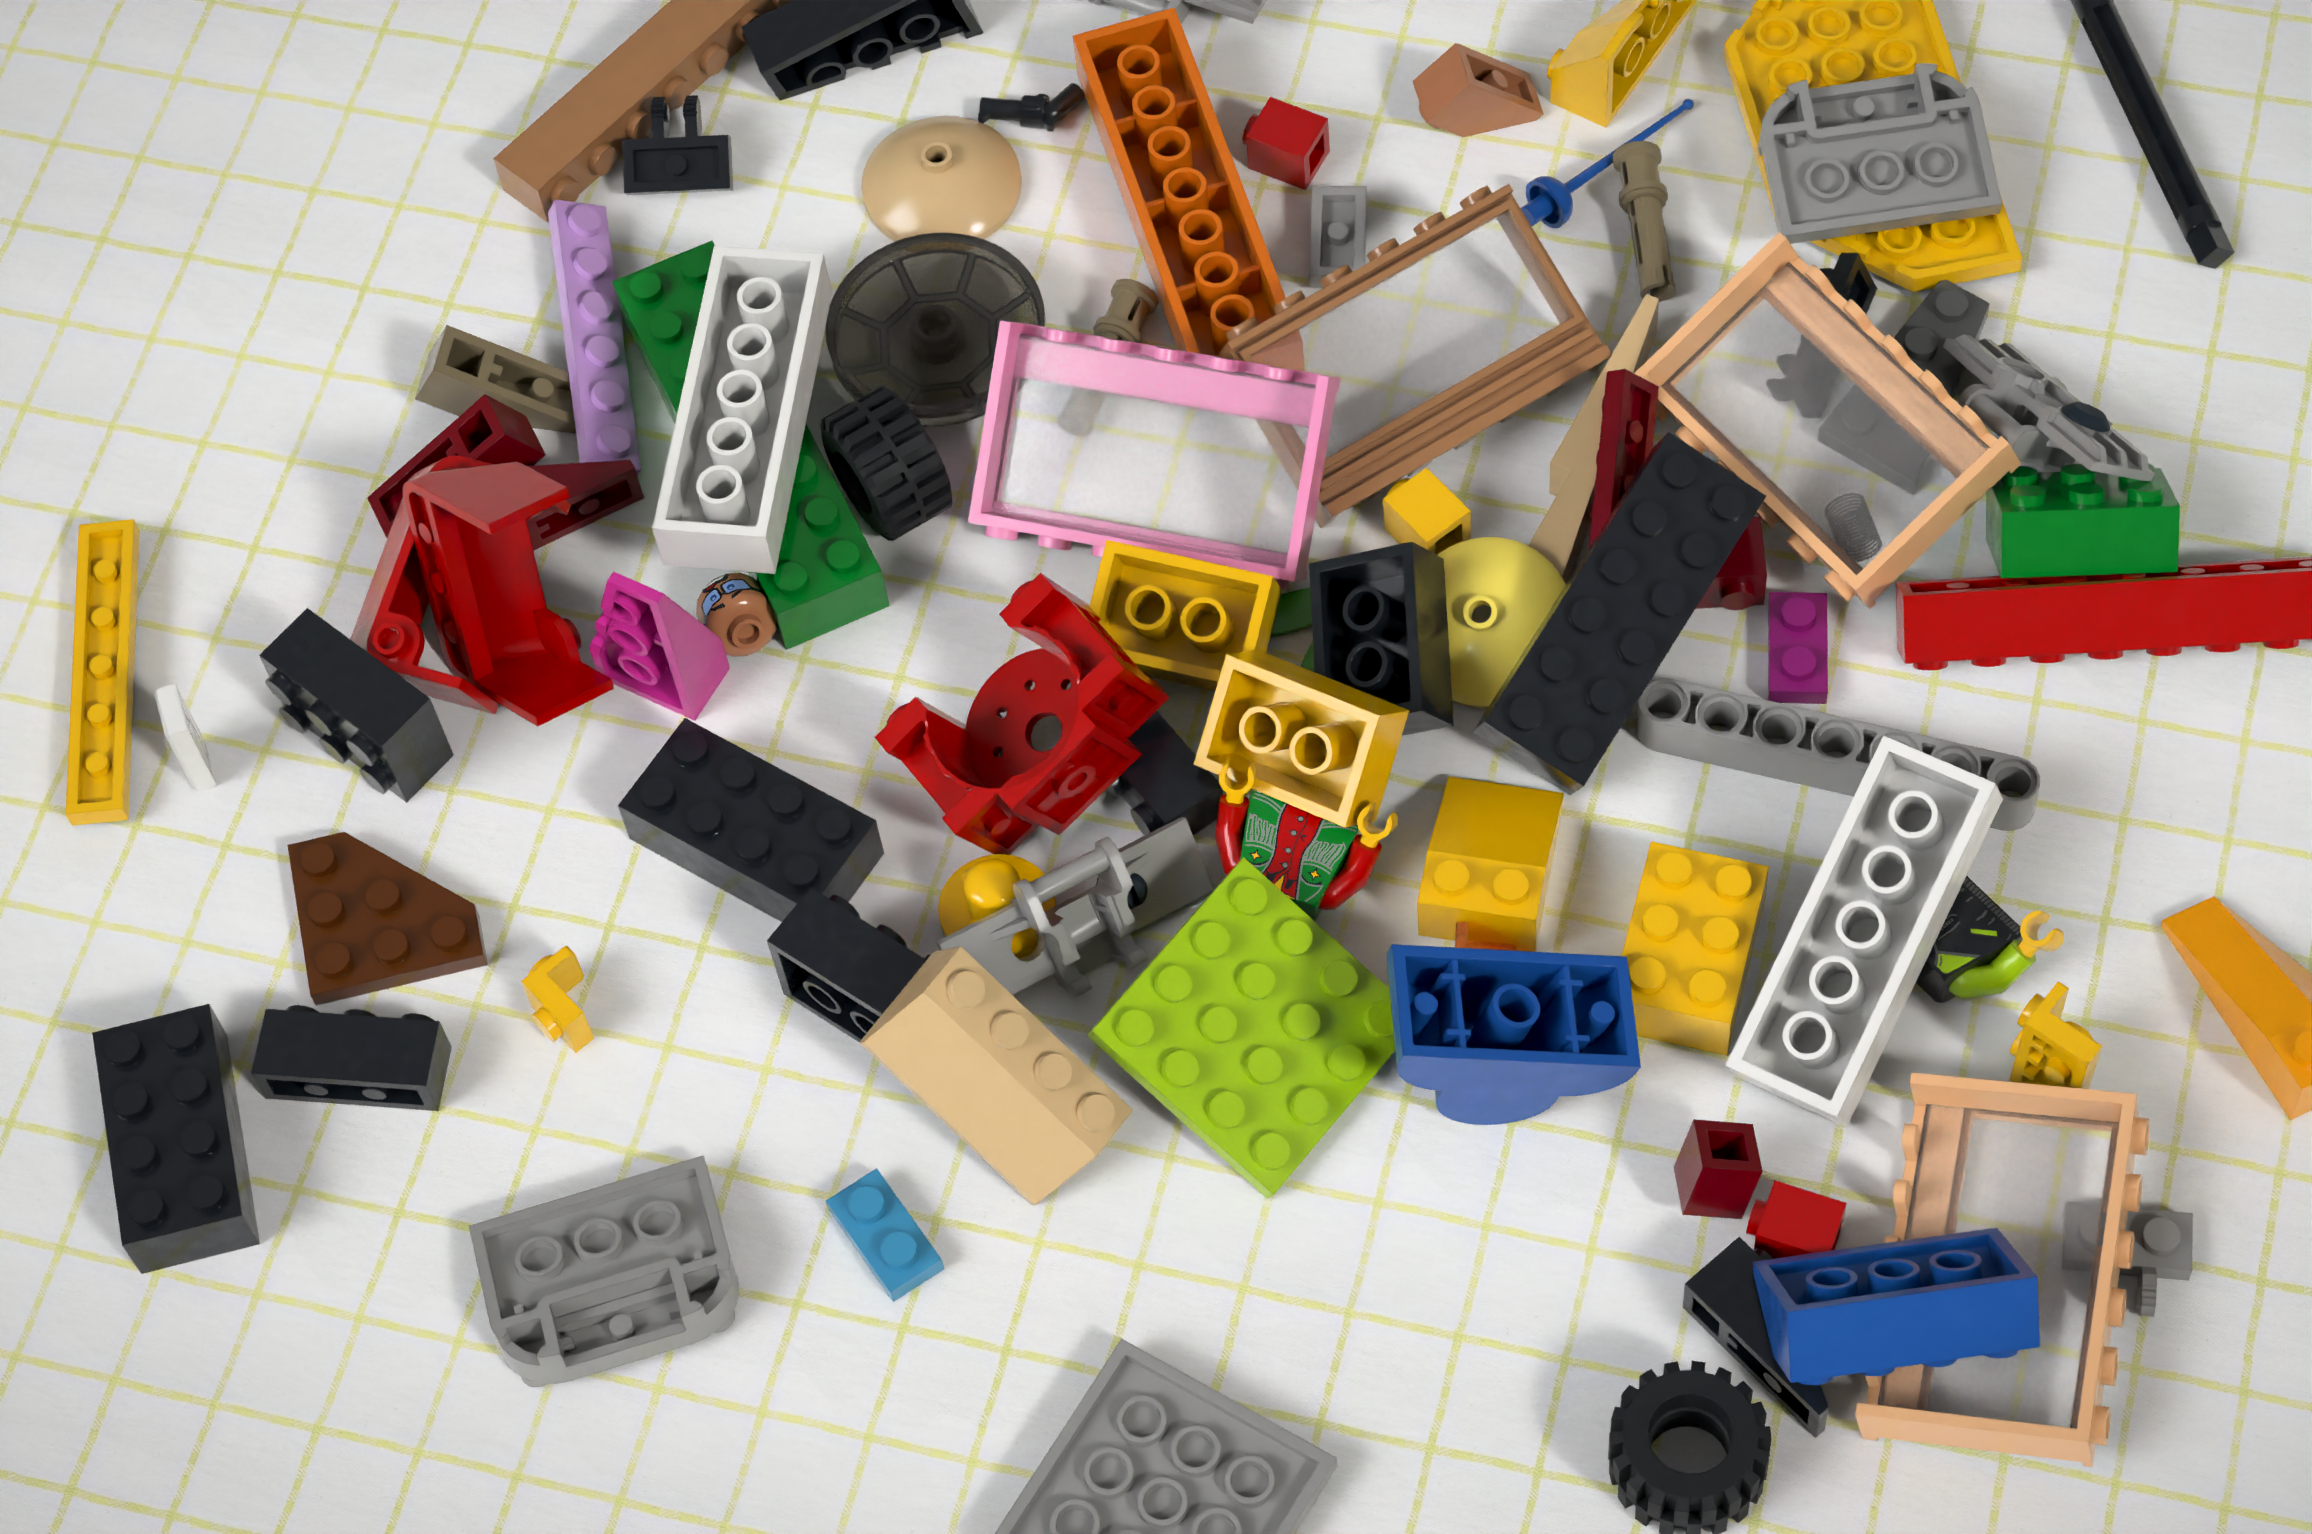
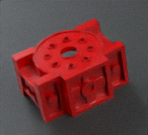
(1009, 796)

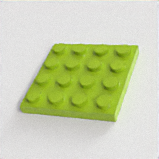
(1252, 1028)

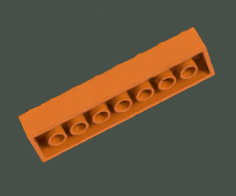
(1177, 179)

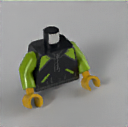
(1982, 948)

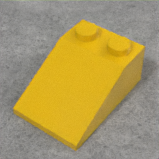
(1489, 862)

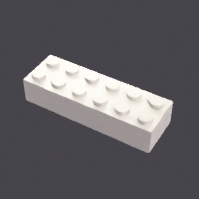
(743, 410)
(1865, 930)

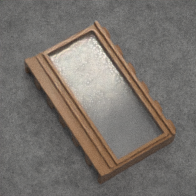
(1428, 343)

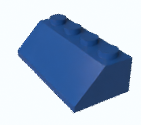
(1898, 1305)

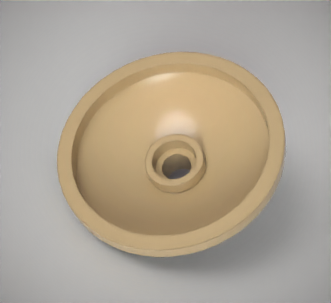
(963, 194)

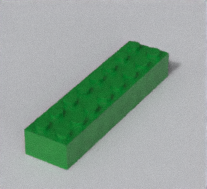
(824, 561)

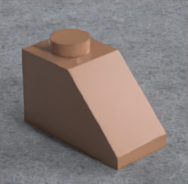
(1475, 93)

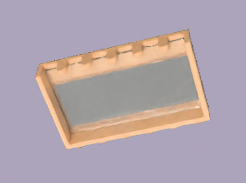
(1825, 421)
(2059, 1186)

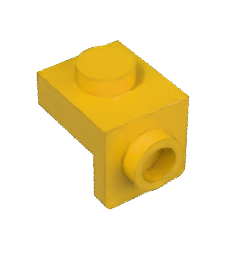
(555, 1011)

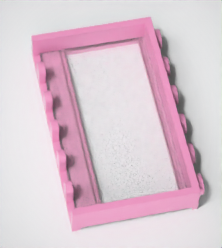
(1152, 450)

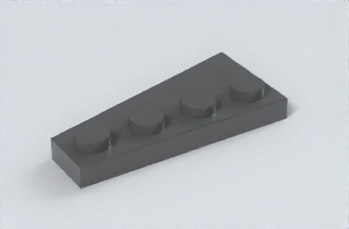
(1942, 315)

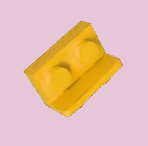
(2052, 1049)

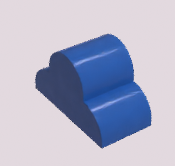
(1510, 1028)

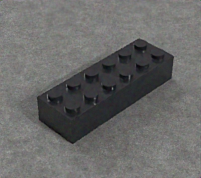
(1619, 614)

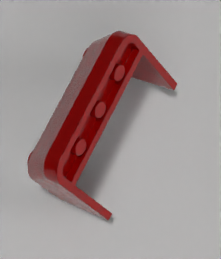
(490, 592)
(397, 603)

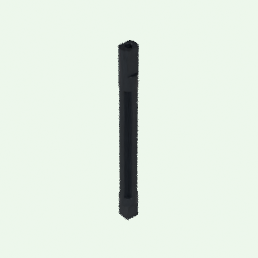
(2155, 131)

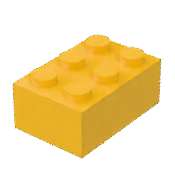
(1182, 612)
(1304, 733)
(1692, 945)

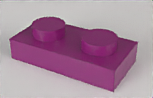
(1797, 647)

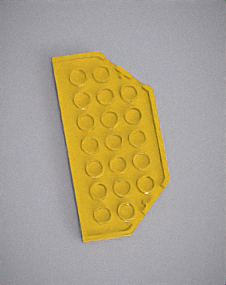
(1856, 43)

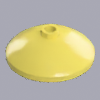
(1520, 591)

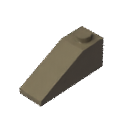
(468, 367)

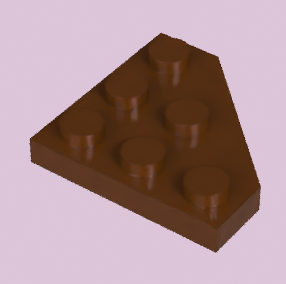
(376, 920)

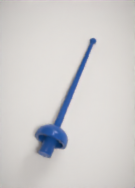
(1552, 200)

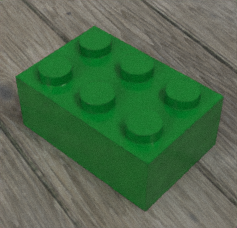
(2081, 523)

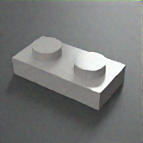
(1337, 230)

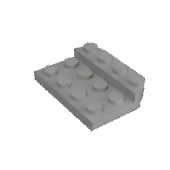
(1877, 156)
(607, 1274)

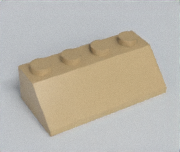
(995, 1074)

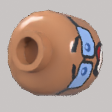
(736, 609)

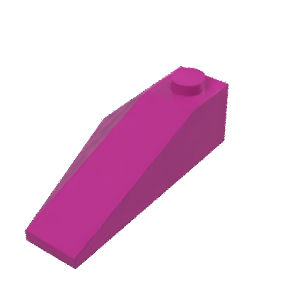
(656, 648)

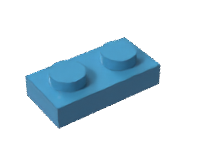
(885, 1235)

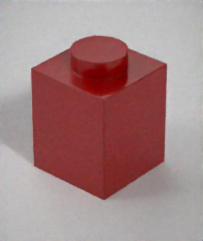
(1286, 143)
(1795, 1222)

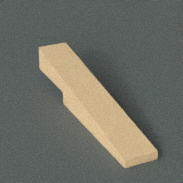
(1574, 463)

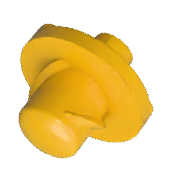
(985, 888)

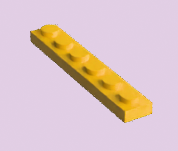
(103, 673)

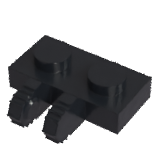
(677, 163)

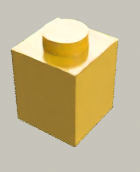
(1425, 513)

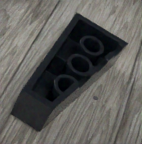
(818, 40)

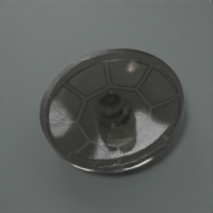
(928, 322)

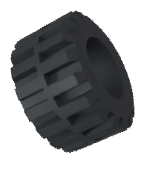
(886, 463)
(1700, 1402)

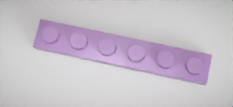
(593, 333)

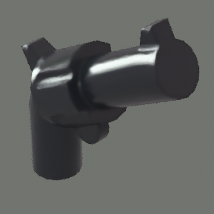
(1032, 110)

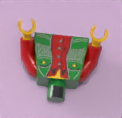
(1297, 851)

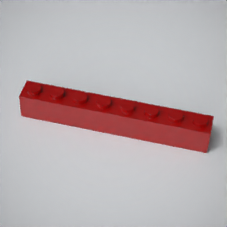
(2104, 614)

